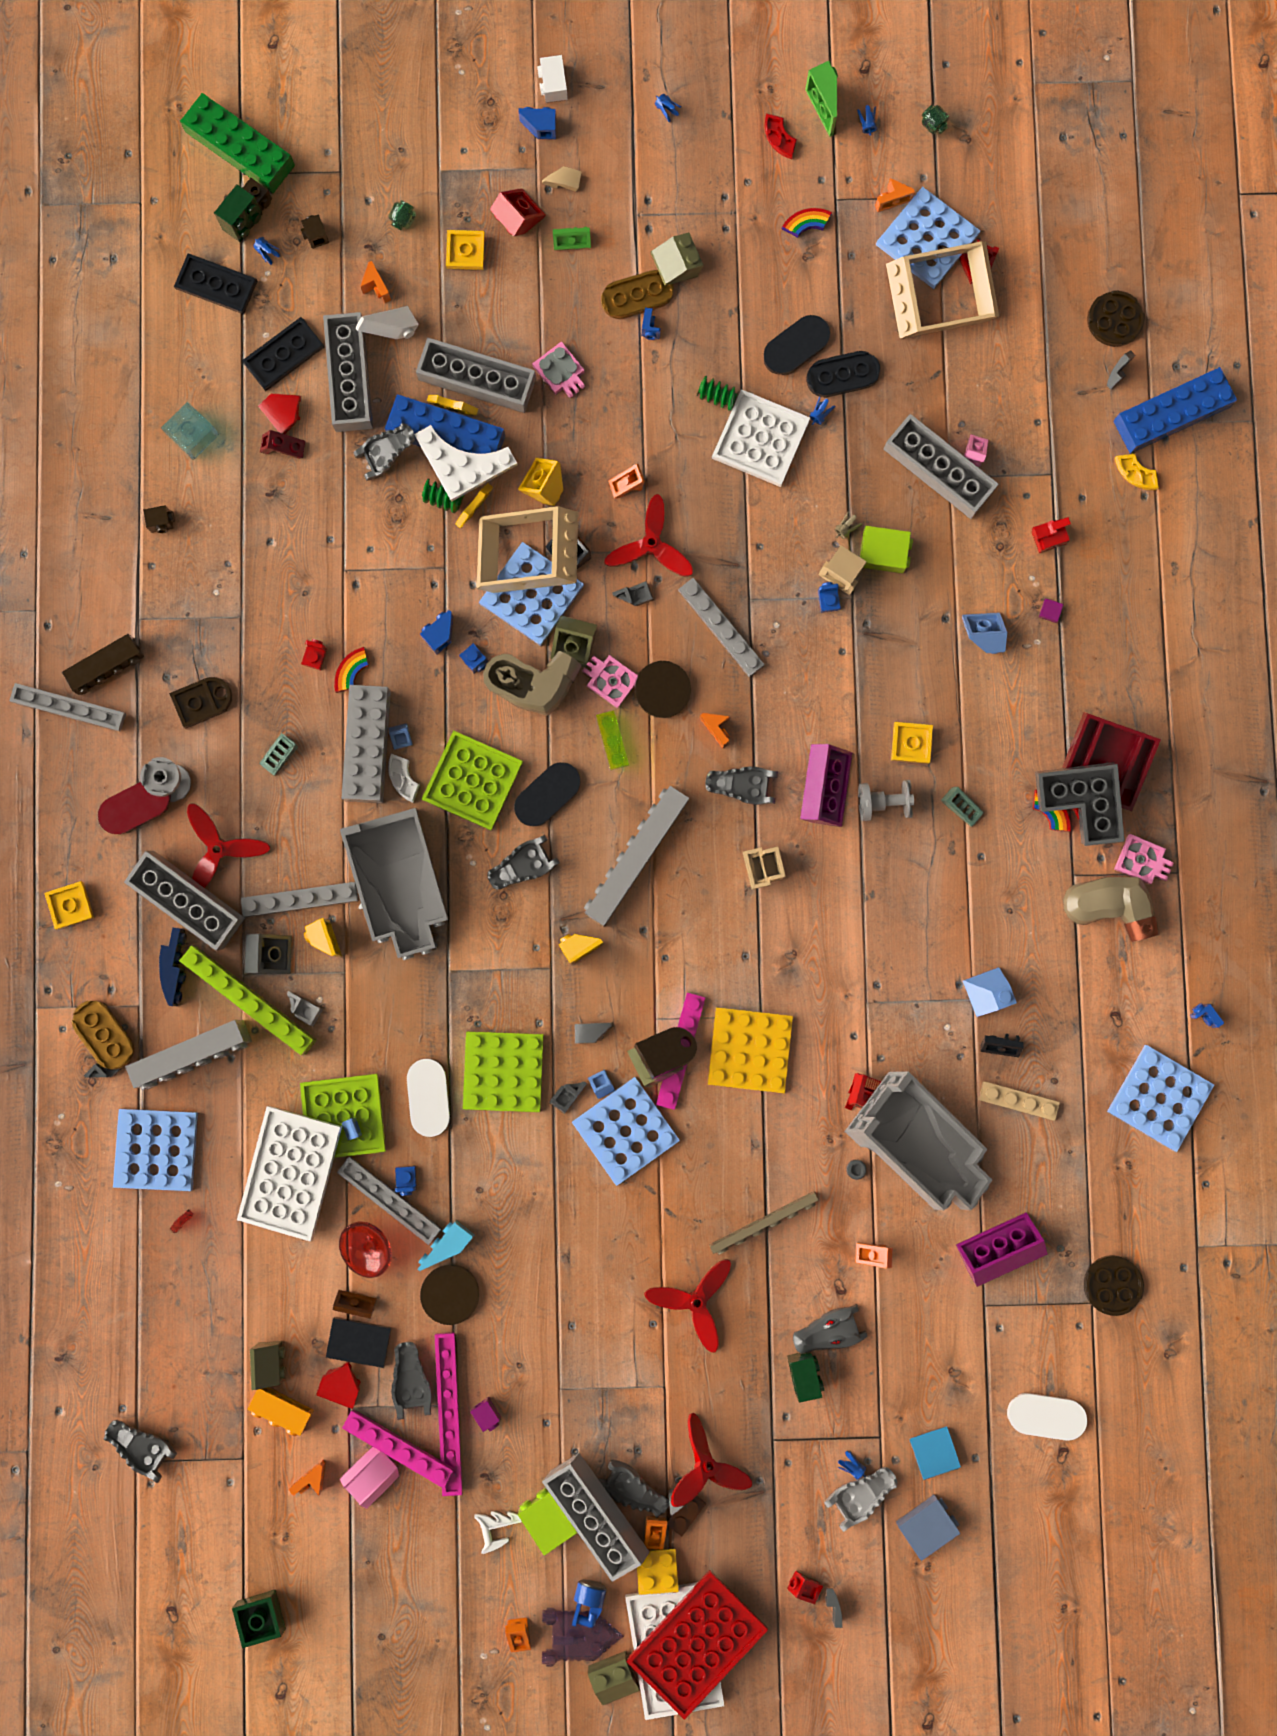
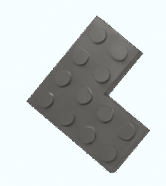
(1092, 791)

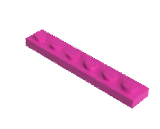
(688, 1020)
(398, 1448)

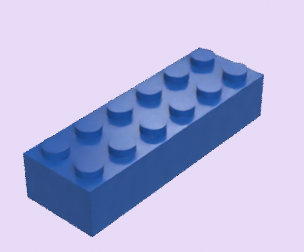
(1175, 410)
(455, 429)

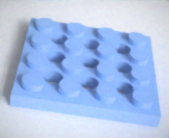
(926, 225)
(522, 622)
(1190, 1105)
(644, 1106)
(125, 1157)

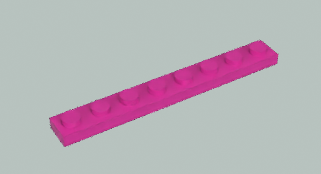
(448, 1410)

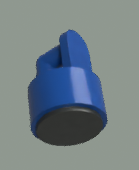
(591, 1595)

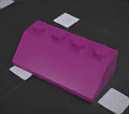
(826, 785)
(1002, 1249)

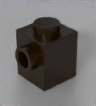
(259, 192)
(314, 231)
(159, 519)

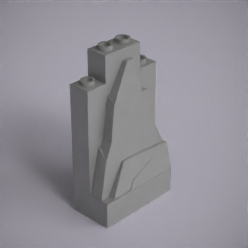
(396, 881)
(922, 1142)

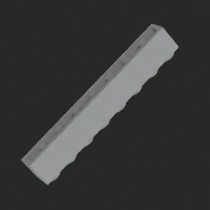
(636, 856)

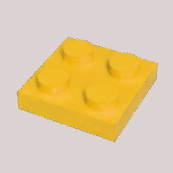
(465, 249)
(911, 742)
(69, 905)
(658, 1573)

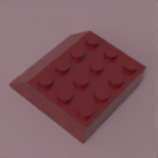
(1108, 742)

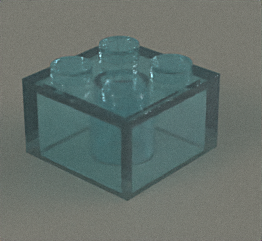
(189, 431)

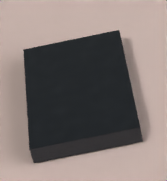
(358, 1342)

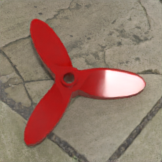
(664, 553)
(209, 835)
(678, 1300)
(705, 1468)

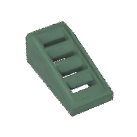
(273, 750)
(947, 800)

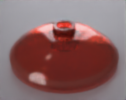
(365, 1249)

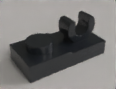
(1002, 1046)

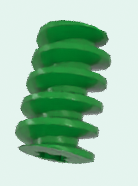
(717, 393)
(440, 497)

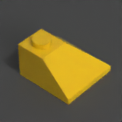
(543, 481)
(321, 935)
(578, 946)

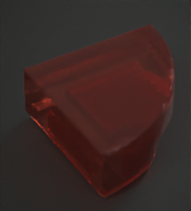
(177, 1225)

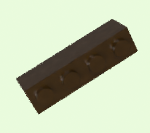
(103, 664)

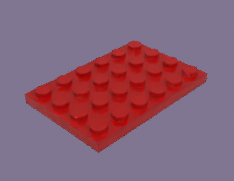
(697, 1644)

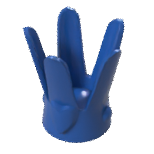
(663, 102)
(869, 125)
(262, 246)
(817, 415)
(855, 1469)

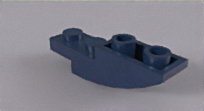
(170, 975)

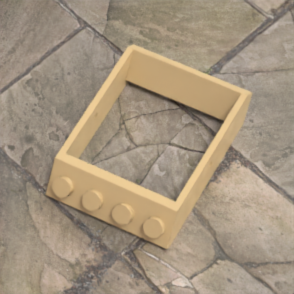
(905, 298)
(563, 549)

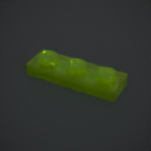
(612, 740)

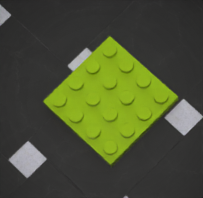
(472, 780)
(503, 1071)
(344, 1099)

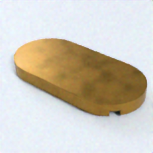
(634, 294)
(102, 1035)

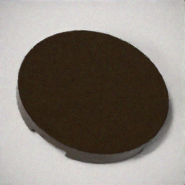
(1115, 318)
(662, 689)
(1113, 1285)
(449, 1294)

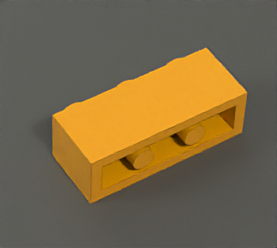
(280, 1410)

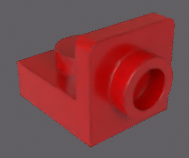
(314, 654)
(804, 1588)

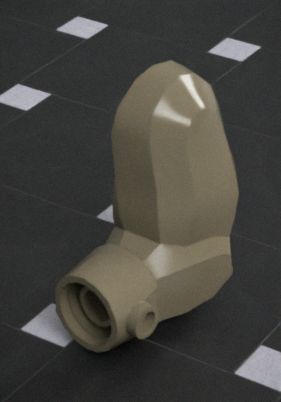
(528, 686)

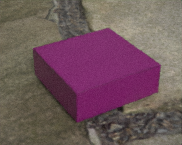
(1050, 610)

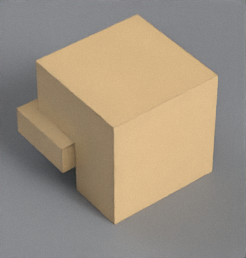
(843, 569)
(763, 866)

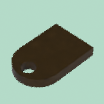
(199, 701)
(665, 1052)

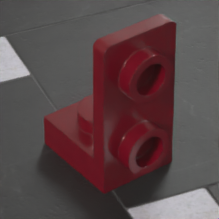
(282, 443)

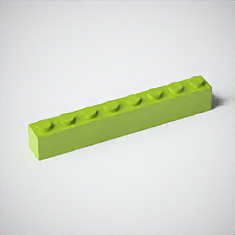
(248, 1000)

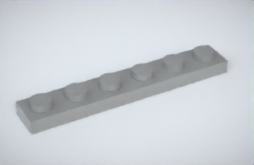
(721, 627)
(67, 707)
(299, 899)
(389, 1200)

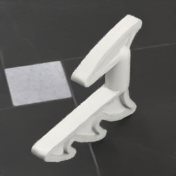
(488, 1523)

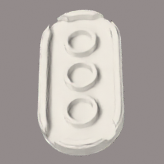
(428, 1097)
(1047, 1416)

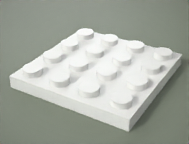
(760, 438)

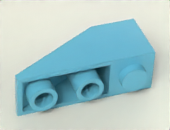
(451, 1244)

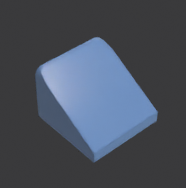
(400, 736)
(601, 1084)
(351, 1128)

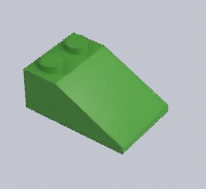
(822, 91)

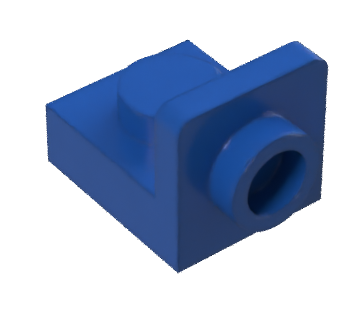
(648, 329)
(829, 597)
(474, 658)
(1210, 1017)
(405, 1180)

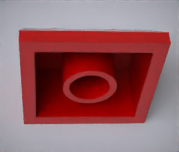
(516, 211)

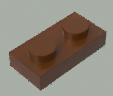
(354, 1304)
(685, 1516)

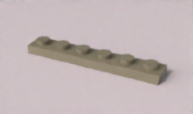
(756, 1227)

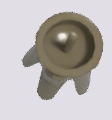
(842, 529)

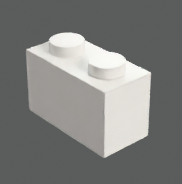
(553, 78)

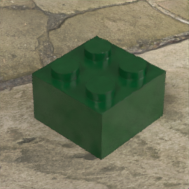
(238, 213)
(804, 1376)
(258, 1618)

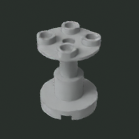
(164, 778)
(878, 800)

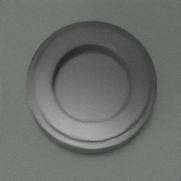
(856, 1169)

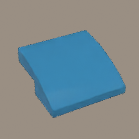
(935, 1453)

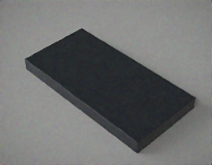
(215, 283)
(283, 354)

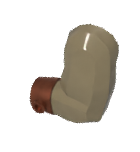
(1113, 899)

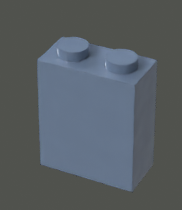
(928, 1527)

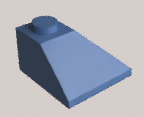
(986, 631)
(989, 992)

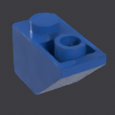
(539, 121)
(439, 633)

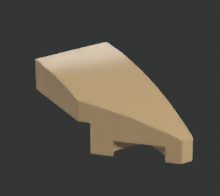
(564, 177)

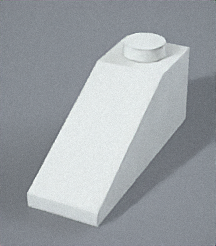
(392, 323)

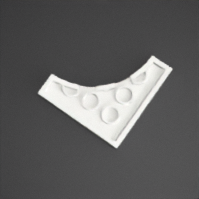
(462, 470)

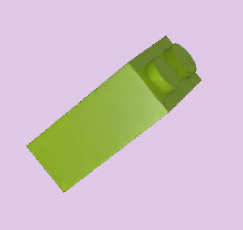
(886, 549)
(545, 1521)

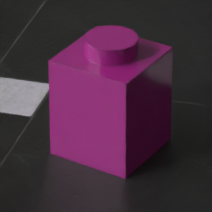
(486, 1415)

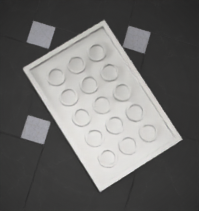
(289, 1173)
(644, 1616)

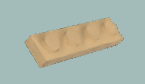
(1019, 1101)

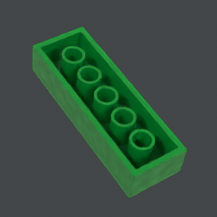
(237, 143)

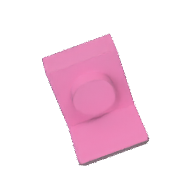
(976, 450)

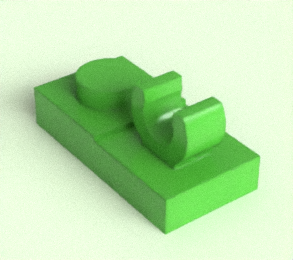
(571, 238)

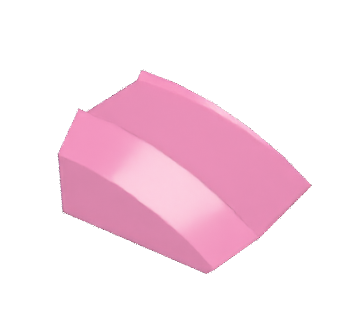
(370, 1477)

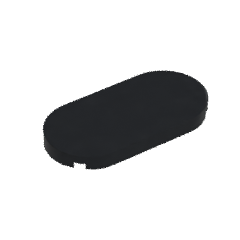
(796, 345)
(843, 374)
(547, 794)

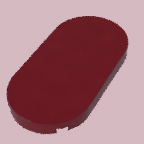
(131, 809)

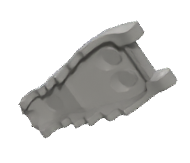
(861, 1497)

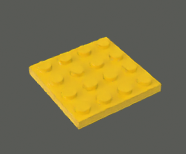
(750, 1050)

